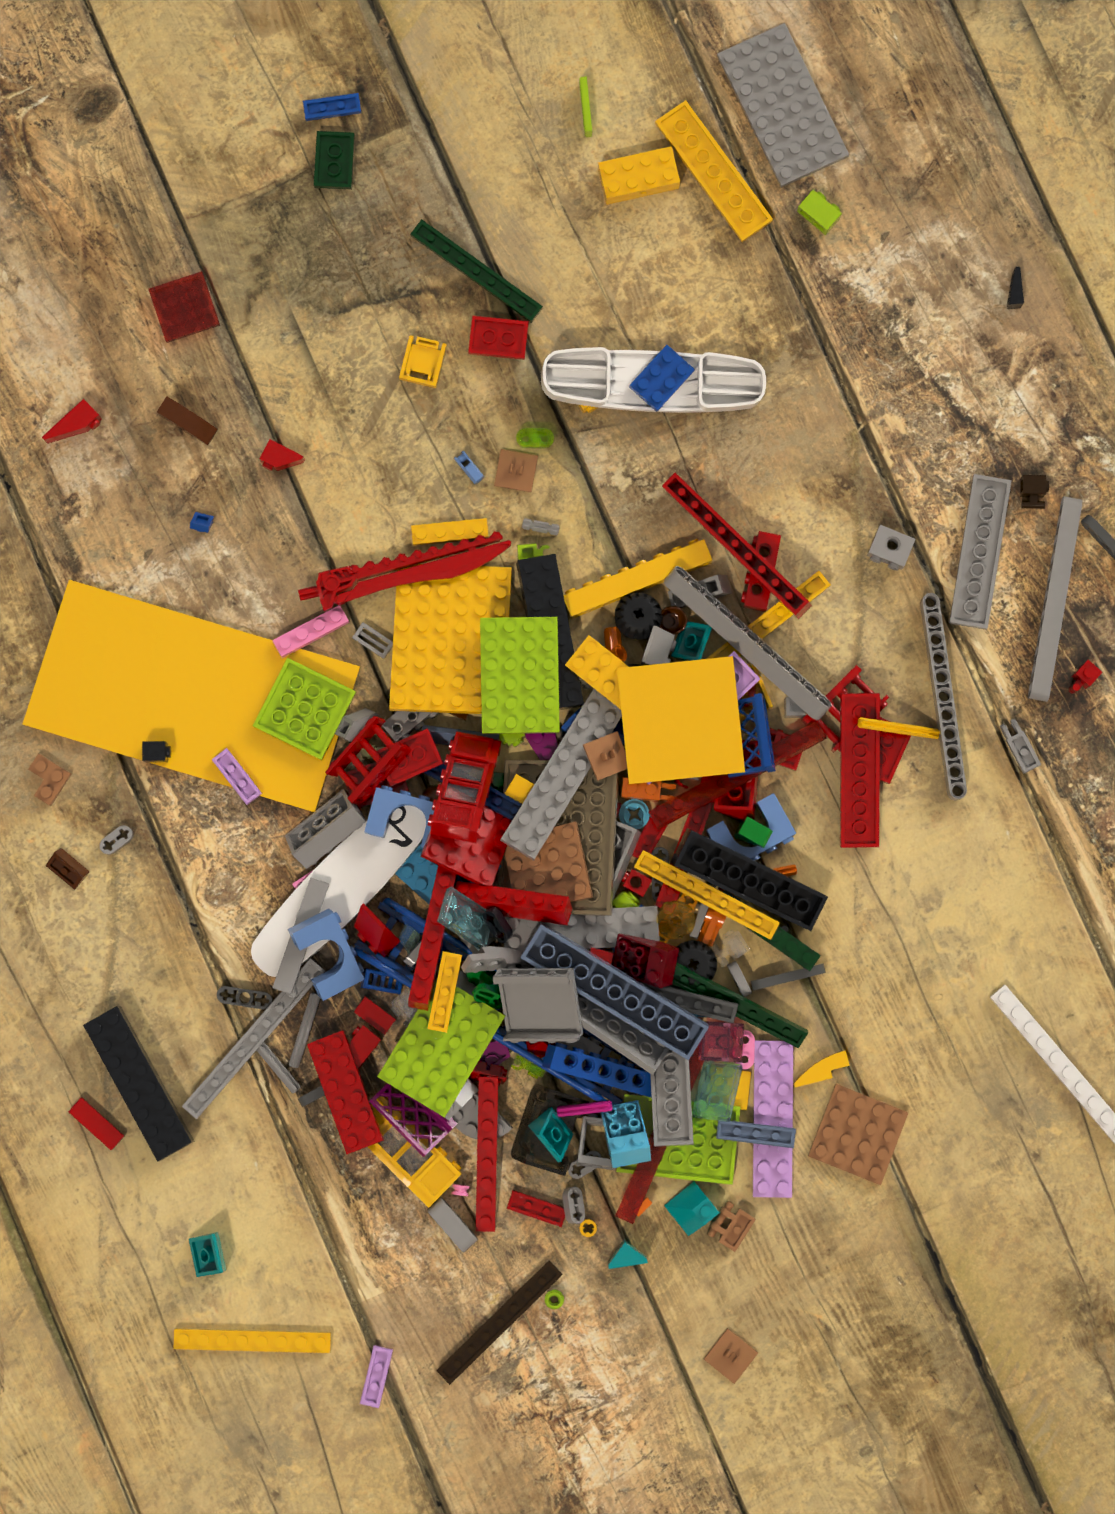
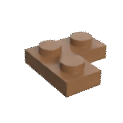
(53, 776)

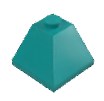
(691, 1208)

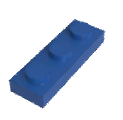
(332, 107)

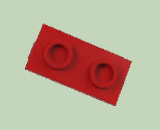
(494, 1070)

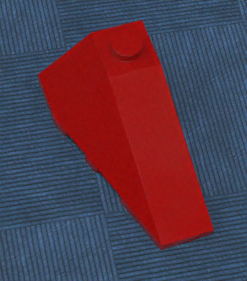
(741, 800)

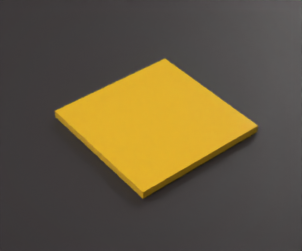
(681, 720)

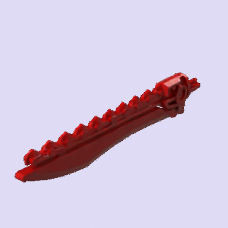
(343, 580)

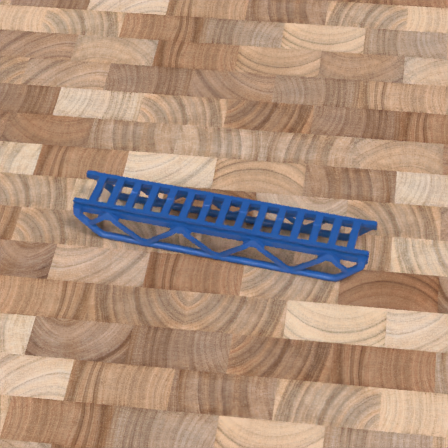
(392, 968)

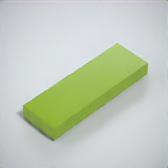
(585, 106)

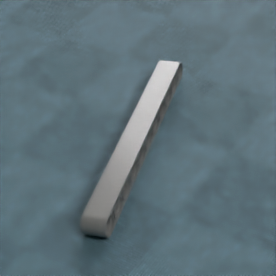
(1055, 599)
(747, 643)
(945, 687)

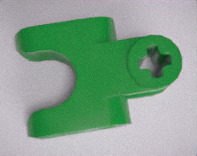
(485, 988)

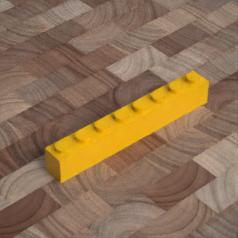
(635, 579)

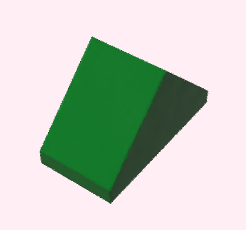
(753, 832)

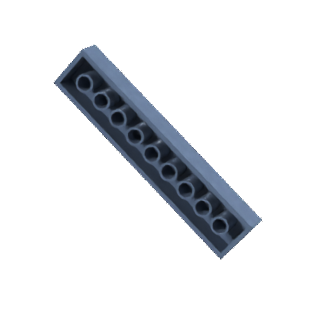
(617, 992)

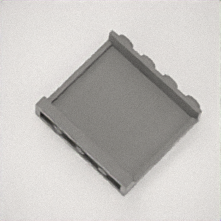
(539, 1004)

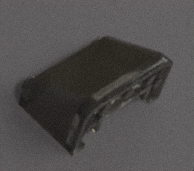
(526, 1145)

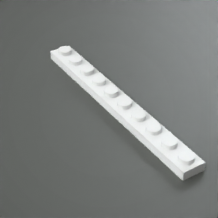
(1056, 1060)

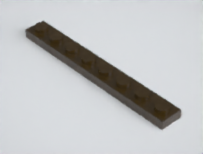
(499, 1322)

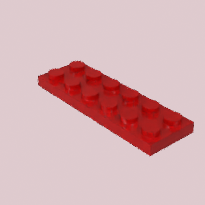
(345, 1092)

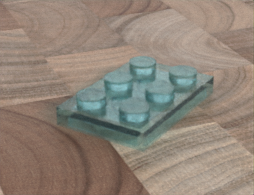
(464, 918)
(716, 1091)

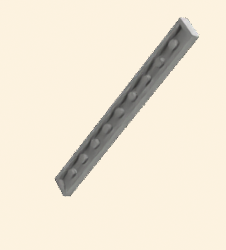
(251, 1041)

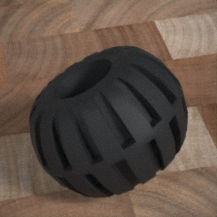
(626, 620)
(698, 952)

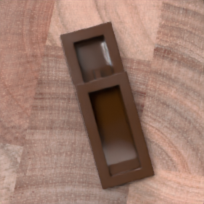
(187, 420)

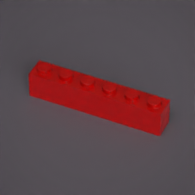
(520, 903)

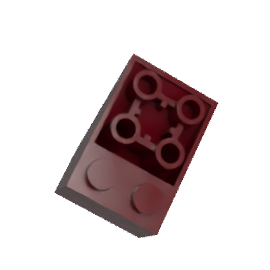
(646, 960)

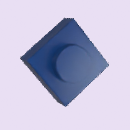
(201, 522)

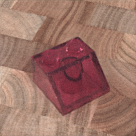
(722, 1042)

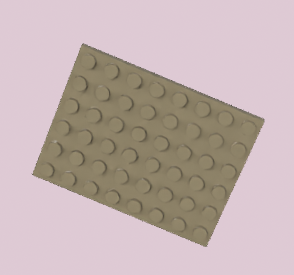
(596, 814)

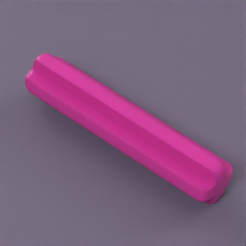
(586, 1108)

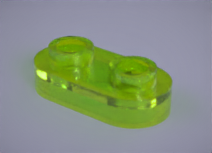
(535, 436)

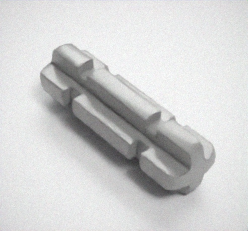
(540, 526)

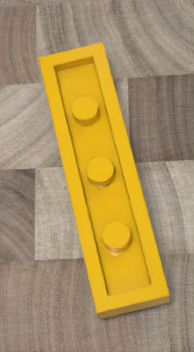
(449, 531)
(444, 992)

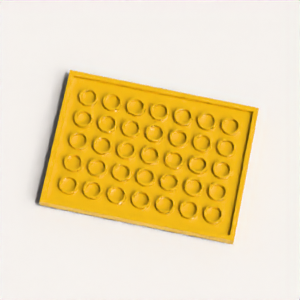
(439, 640)

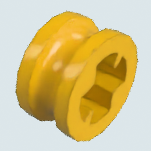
(587, 1234)

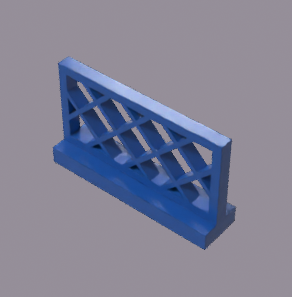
(763, 736)

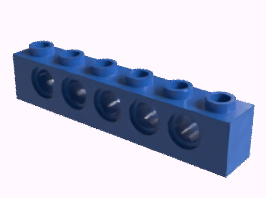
(556, 1055)

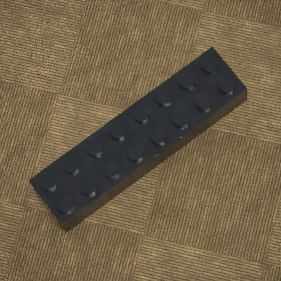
(544, 598)
(749, 879)
(138, 1083)

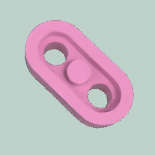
(748, 1050)

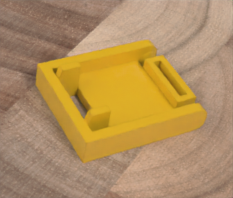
(423, 359)

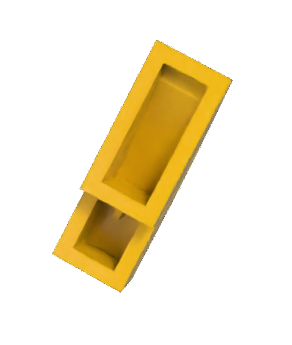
(822, 1069)

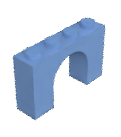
(386, 802)
(775, 820)
(346, 970)

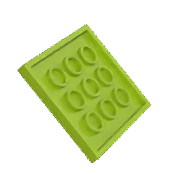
(304, 708)

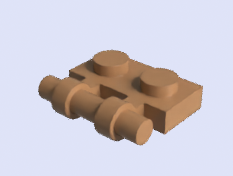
(737, 1228)

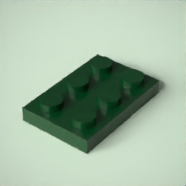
(334, 160)

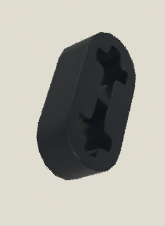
(497, 924)

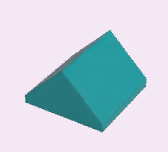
(691, 642)
(552, 1133)
(207, 1254)
(626, 1256)

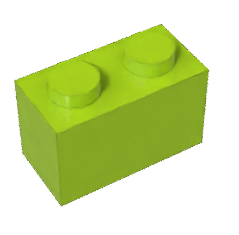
(819, 211)

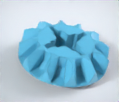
(633, 805)

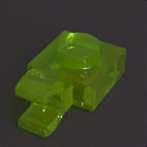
(533, 1070)

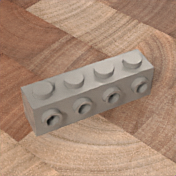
(404, 722)

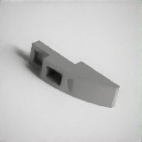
(494, 958)

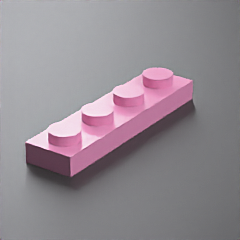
(310, 631)

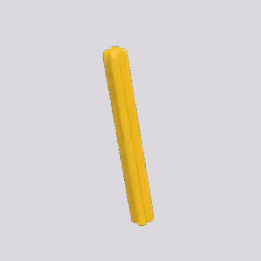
(899, 728)

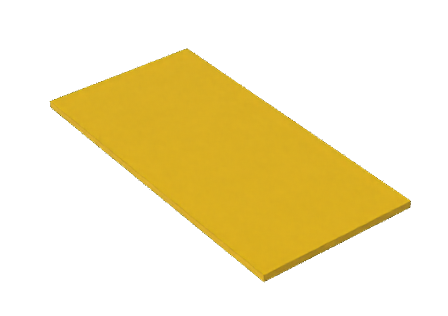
(153, 674)

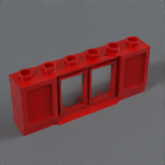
(464, 787)

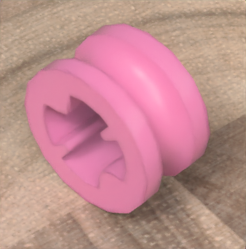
(460, 1190)

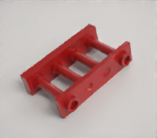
(853, 677)
(383, 767)

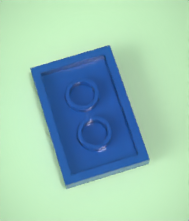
(661, 378)

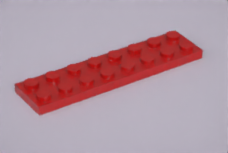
(859, 771)

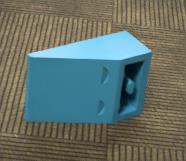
(626, 1135)

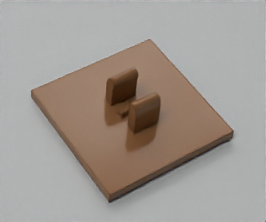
(516, 470)
(606, 755)
(730, 1356)

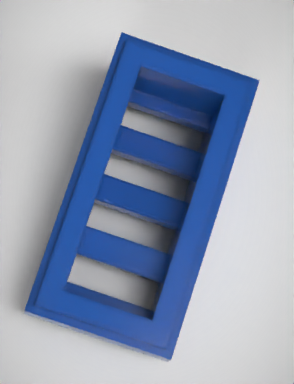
(364, 984)

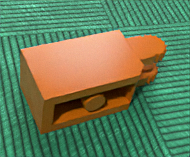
(646, 792)

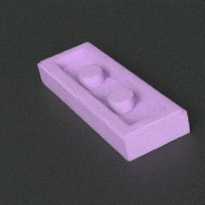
(236, 776)
(376, 1376)

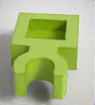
(530, 550)

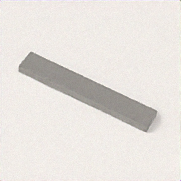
(293, 956)

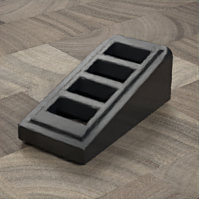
(1015, 296)

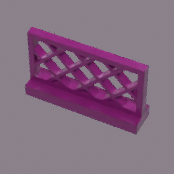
(438, 1120)

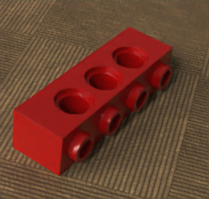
(760, 601)

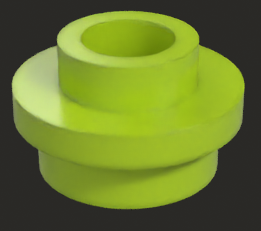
(558, 1304)

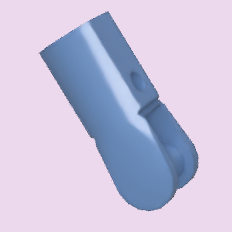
(471, 469)

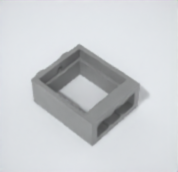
(590, 1161)

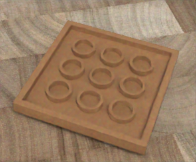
(557, 867)
(858, 1134)

